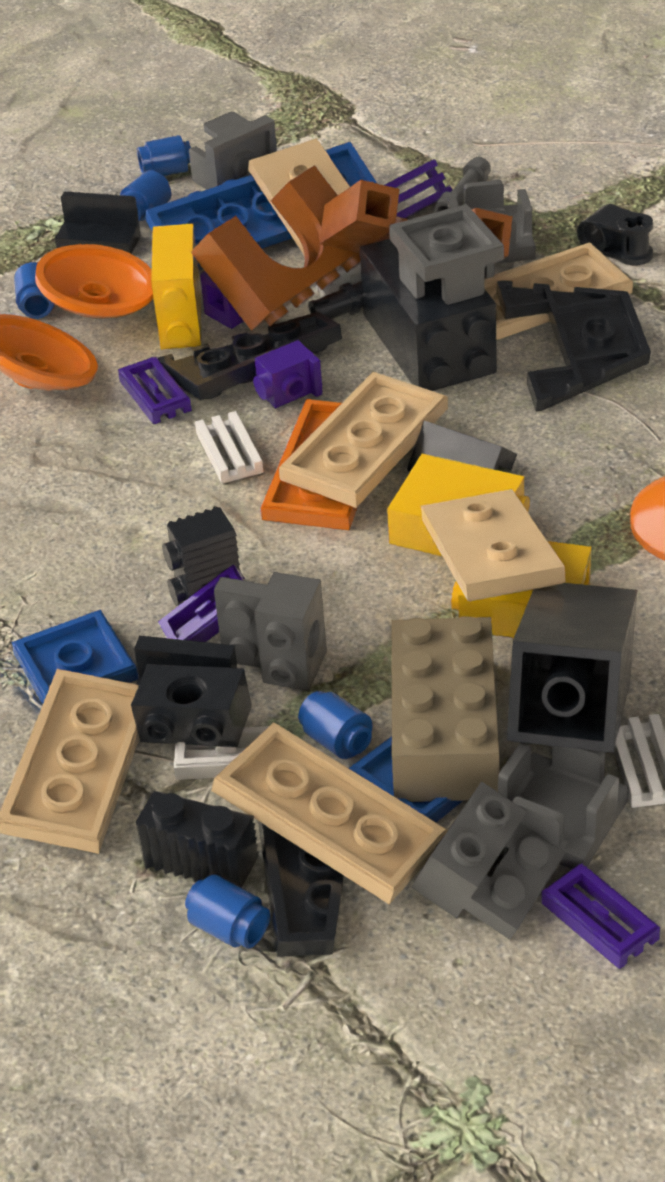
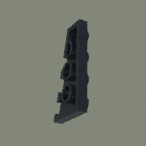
(218, 369)
(301, 897)

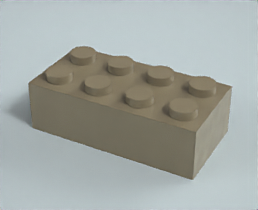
(443, 708)

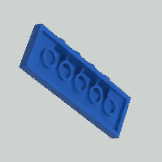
(246, 201)

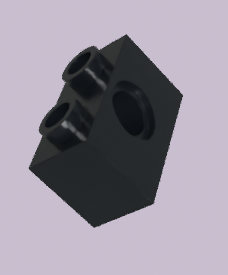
(191, 705)

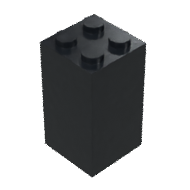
(425, 336)
(572, 666)

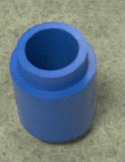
(164, 155)
(149, 190)
(28, 296)
(335, 724)
(227, 912)

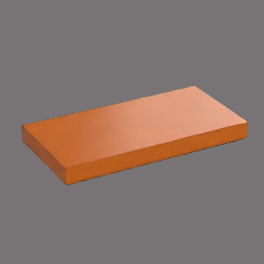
(297, 505)

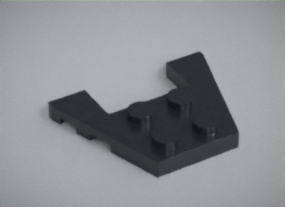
(594, 333)

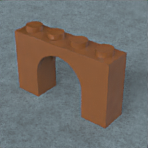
(367, 209)
(254, 281)

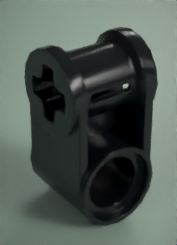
(618, 231)

